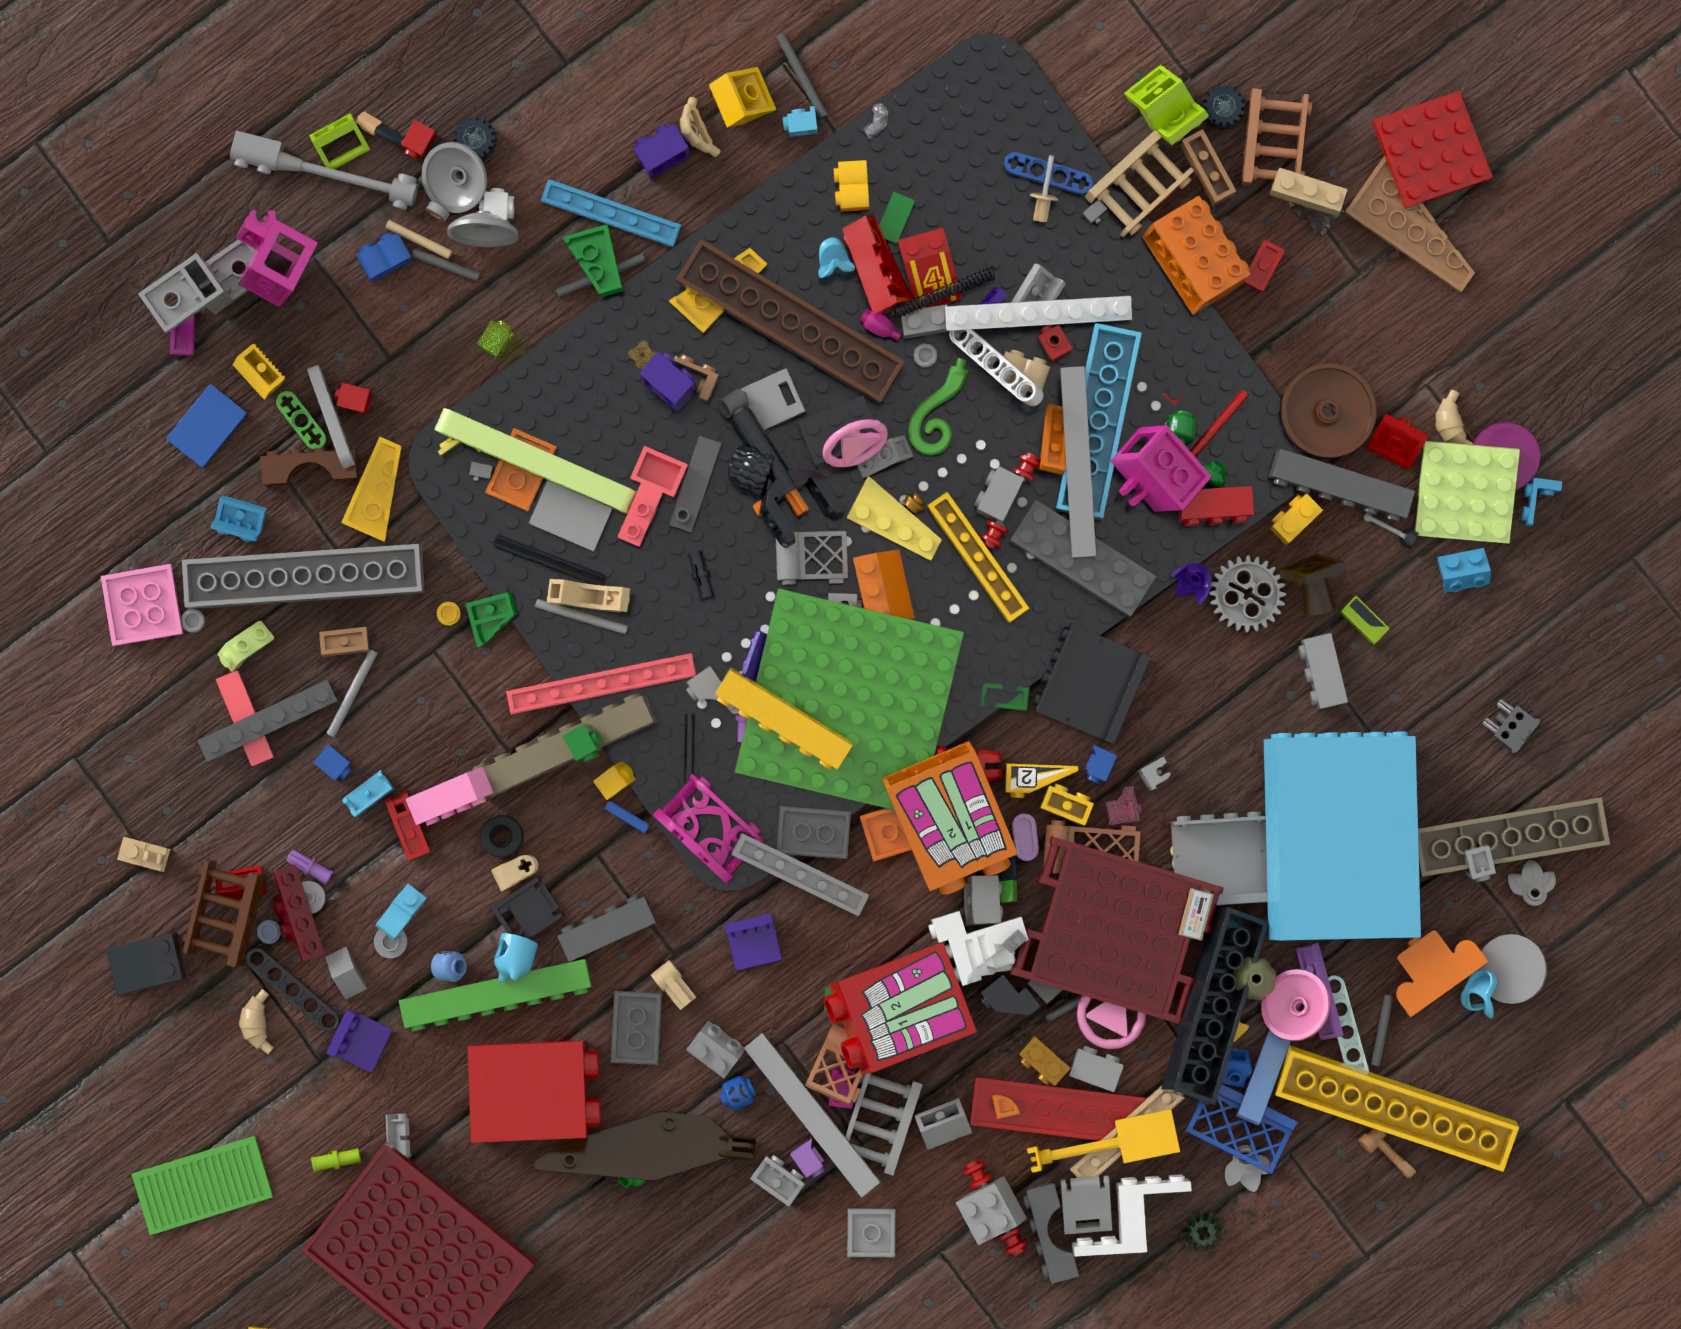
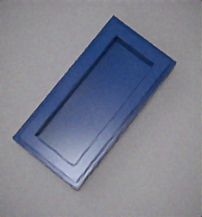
(627, 816)

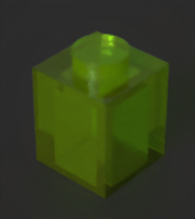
(495, 338)

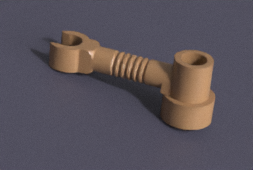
(1375, 1140)

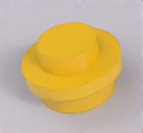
(448, 613)

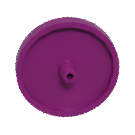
(1513, 436)

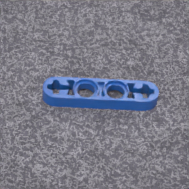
(1040, 179)

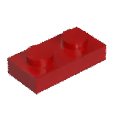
(1263, 265)

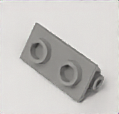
(397, 1131)

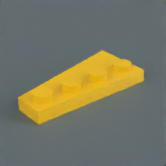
(701, 312)

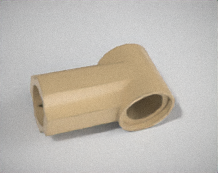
(670, 980)

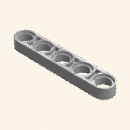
(331, 416)

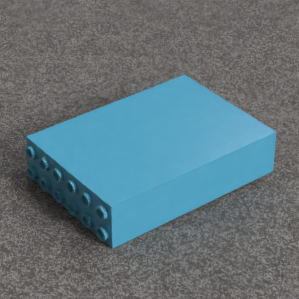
(1342, 836)

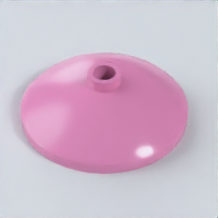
(1282, 1006)

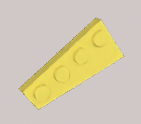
(888, 518)

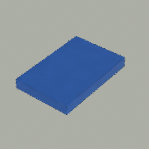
(206, 426)

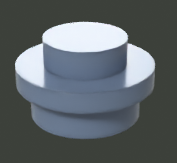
(269, 931)

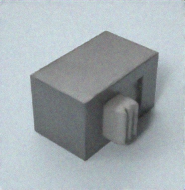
(1094, 212)
(481, 471)
(1014, 941)

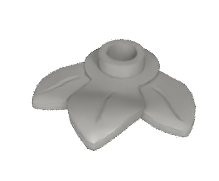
(1532, 879)
(1244, 1172)

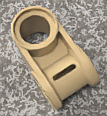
(511, 873)

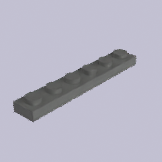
(267, 721)

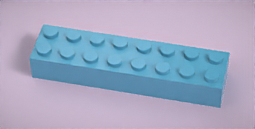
(1108, 384)

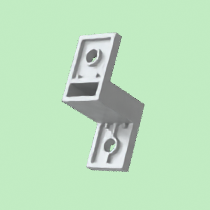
(198, 286)

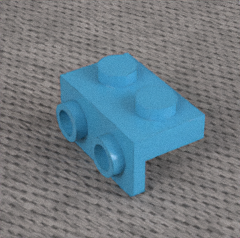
(239, 519)
(1464, 570)

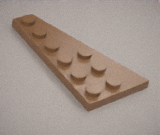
(1409, 229)

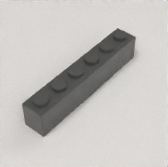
(1341, 484)

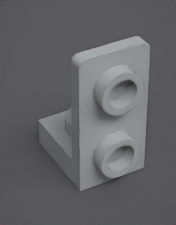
(892, 452)
(1479, 863)

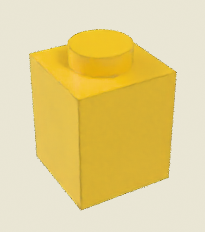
(615, 780)

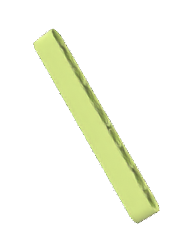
(535, 460)

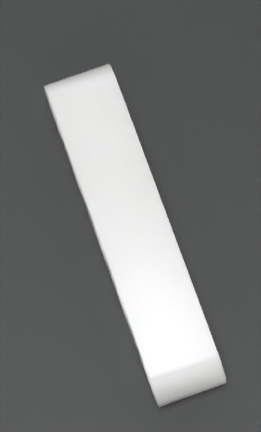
(1003, 371)

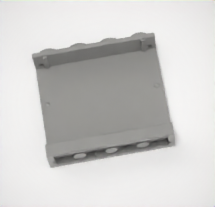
(1224, 853)

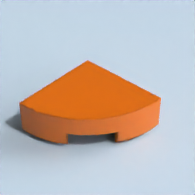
(1004, 1106)

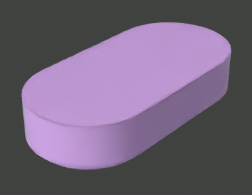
(1025, 837)

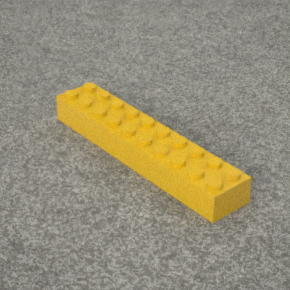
(1396, 1108)

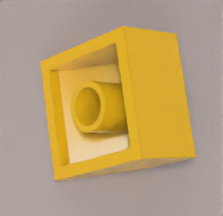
(742, 96)

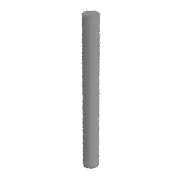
(581, 616)
(351, 694)

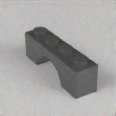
(1058, 1262)

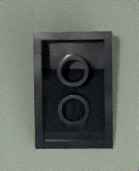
(146, 963)

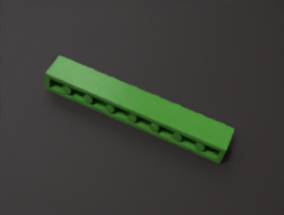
(492, 994)

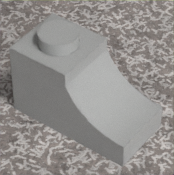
(704, 686)

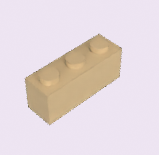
(1308, 192)

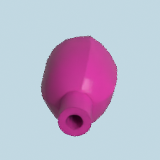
(879, 325)

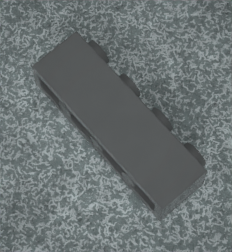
(607, 928)

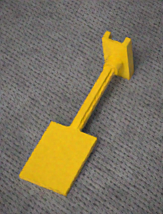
(1137, 1137)

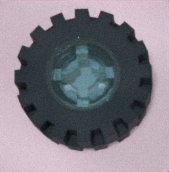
(1229, 100)
(468, 132)

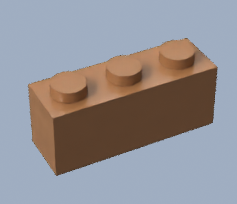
(1207, 168)

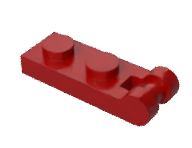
(409, 833)

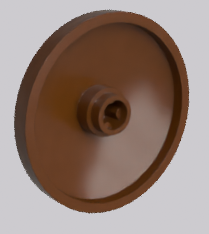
(1328, 410)

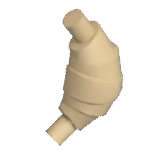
(694, 130)
(1449, 421)
(254, 1022)

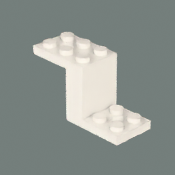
(1131, 1216)

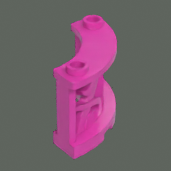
(676, 826)

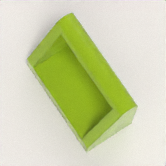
(335, 131)

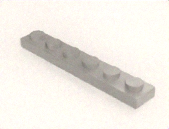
(800, 874)

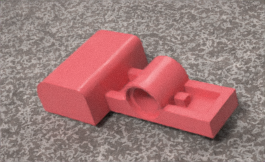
(657, 476)

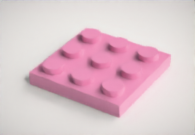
(142, 605)

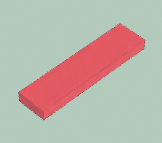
(240, 707)

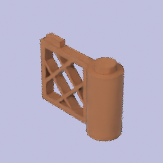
(832, 1045)

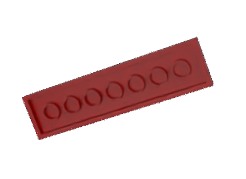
(1051, 1109)

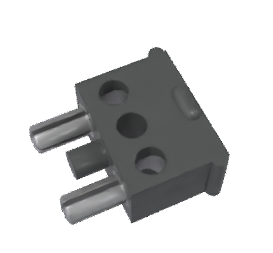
(1522, 729)

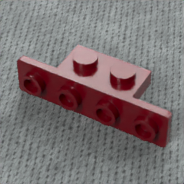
(295, 914)

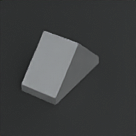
(345, 973)

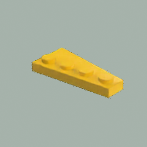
(373, 496)

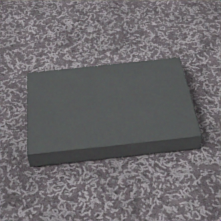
(813, 832)
(636, 1027)

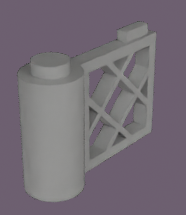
(792, 560)

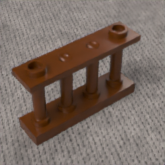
(245, 907)

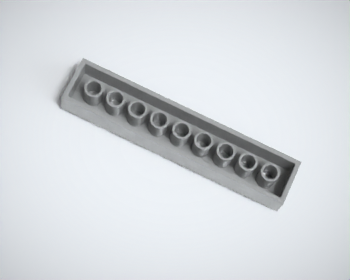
(303, 576)

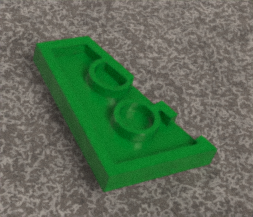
(597, 258)

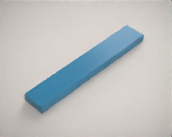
(611, 213)

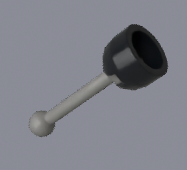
(1406, 537)

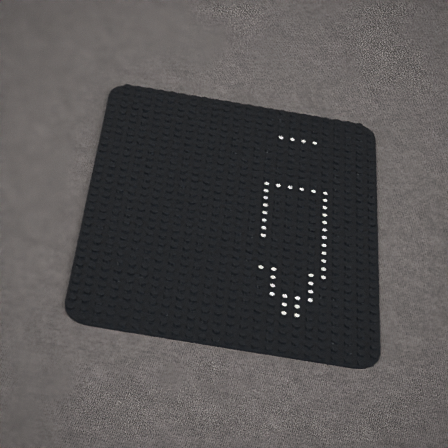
(587, 399)

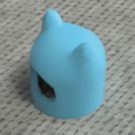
(514, 956)

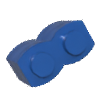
(384, 256)

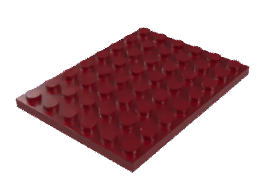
(416, 1249)

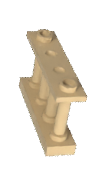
(1134, 161)

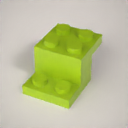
(1166, 104)

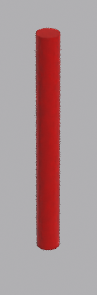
(1219, 423)

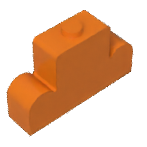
(1435, 969)

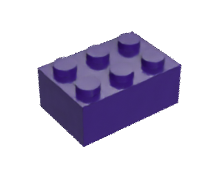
(667, 381)

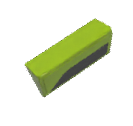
(1364, 620)

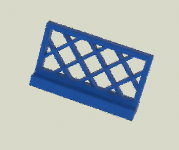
(1270, 1117)

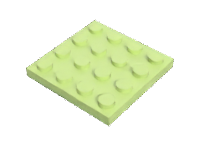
(1466, 491)

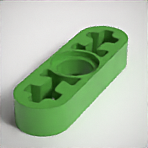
(296, 403)

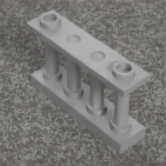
(903, 1115)

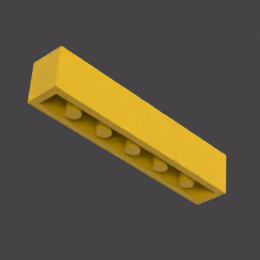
(978, 557)
(783, 718)

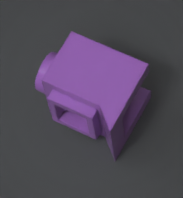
(808, 1159)

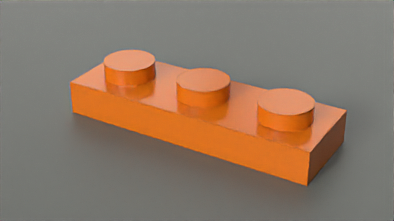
(1053, 443)

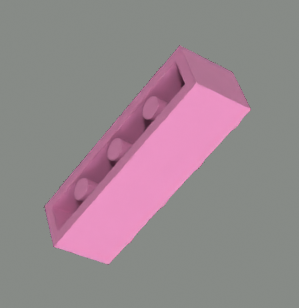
(450, 795)

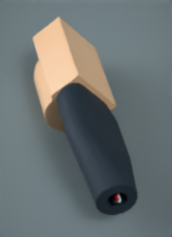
(373, 126)

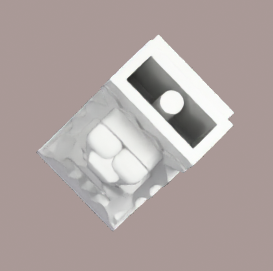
(978, 951)

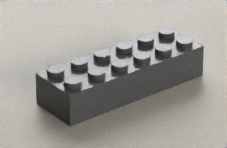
(1107, 576)

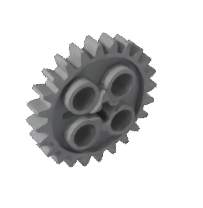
(1258, 575)

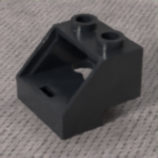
(1004, 998)

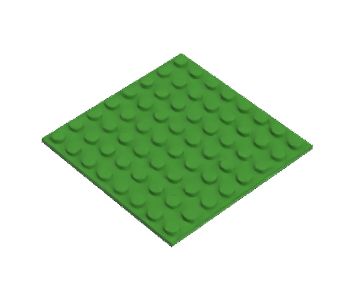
(864, 677)

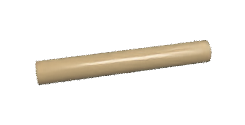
(418, 239)

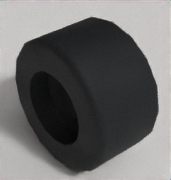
(491, 825)

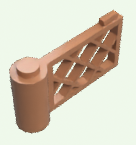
(1059, 830)

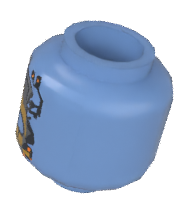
(448, 966)

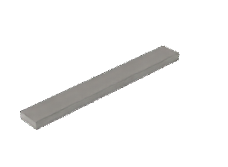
(1078, 462)
(812, 1115)

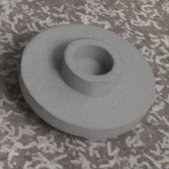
(315, 895)
(387, 947)

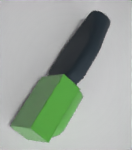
(1008, 883)

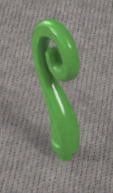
(954, 382)

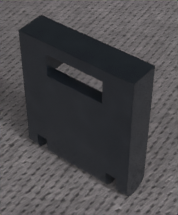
(531, 909)

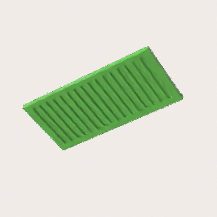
(202, 1185)

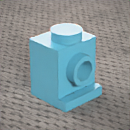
(801, 122)

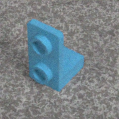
(1546, 488)

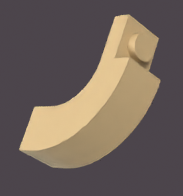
(588, 596)

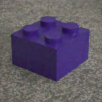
(661, 150)

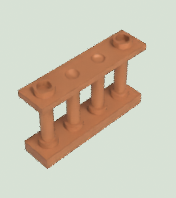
(1255, 126)

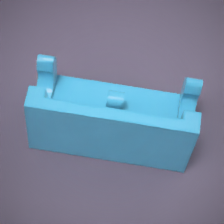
(368, 794)

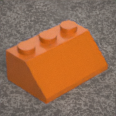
(883, 583)

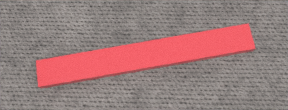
(601, 683)

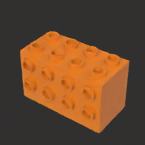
(1196, 254)

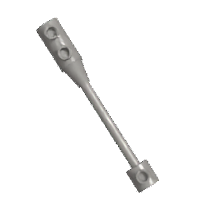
(269, 156)

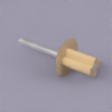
(1043, 199)

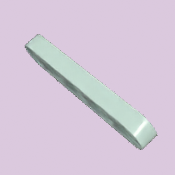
(1348, 1019)

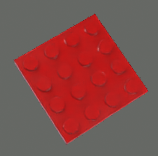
(1432, 149)

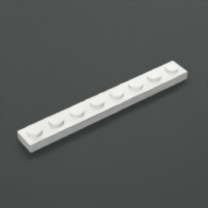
(1038, 313)

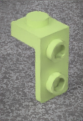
(244, 645)

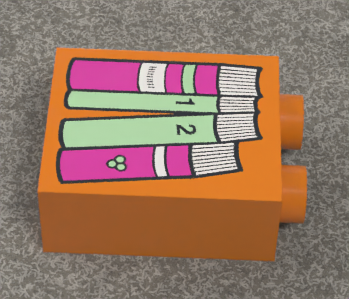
(950, 818)

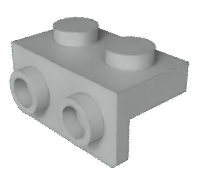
(1039, 286)
(716, 1049)
(778, 1180)

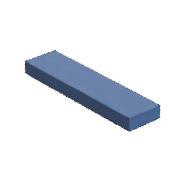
(1263, 1078)

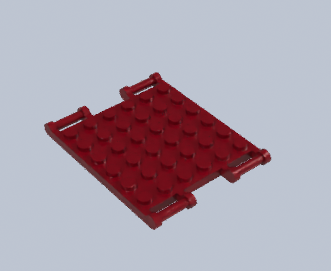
(1114, 931)

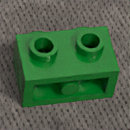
(584, 743)

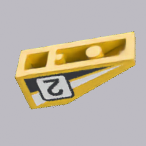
(1028, 777)

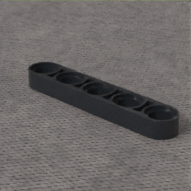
(281, 986)

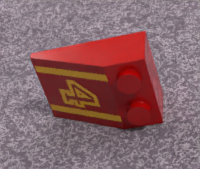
(928, 264)

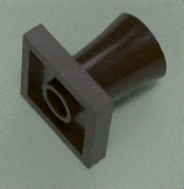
(1313, 575)

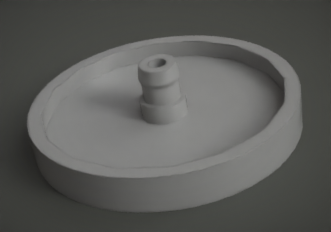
(1518, 968)

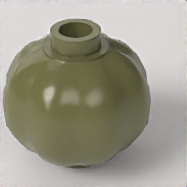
(1266, 974)

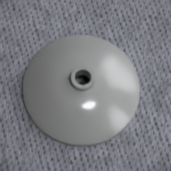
(443, 179)
(482, 230)

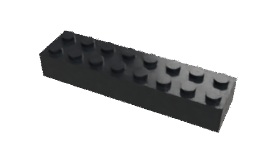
(1213, 1007)

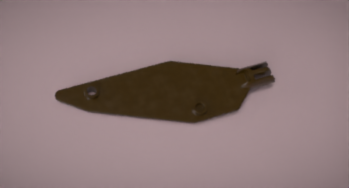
(649, 1148)

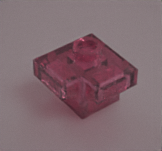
(1125, 808)

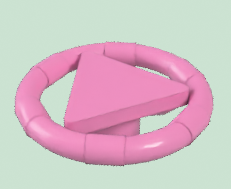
(855, 444)
(1111, 1017)

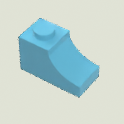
(401, 912)

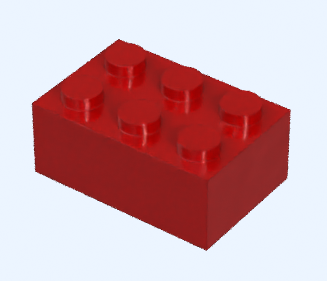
(1218, 505)

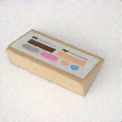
(1195, 914)

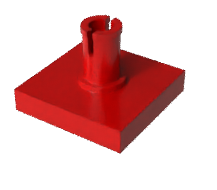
(1397, 441)

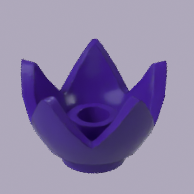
(1193, 579)

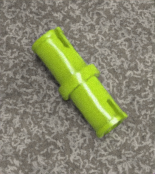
(336, 1160)

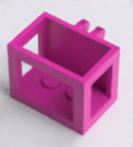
(1162, 471)

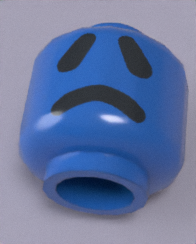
(737, 1093)

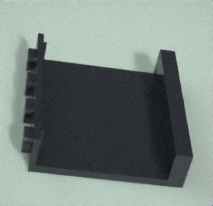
(1090, 683)

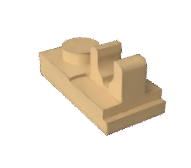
(143, 854)

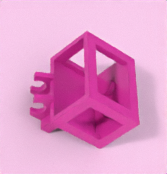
(262, 237)

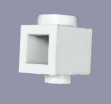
(498, 203)

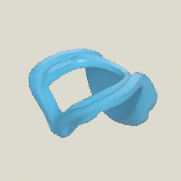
(832, 255)
(1484, 984)

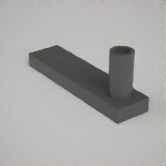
(695, 484)

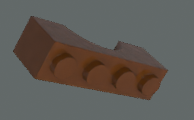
(279, 469)

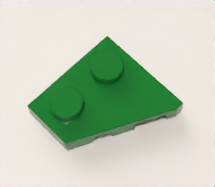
(490, 616)

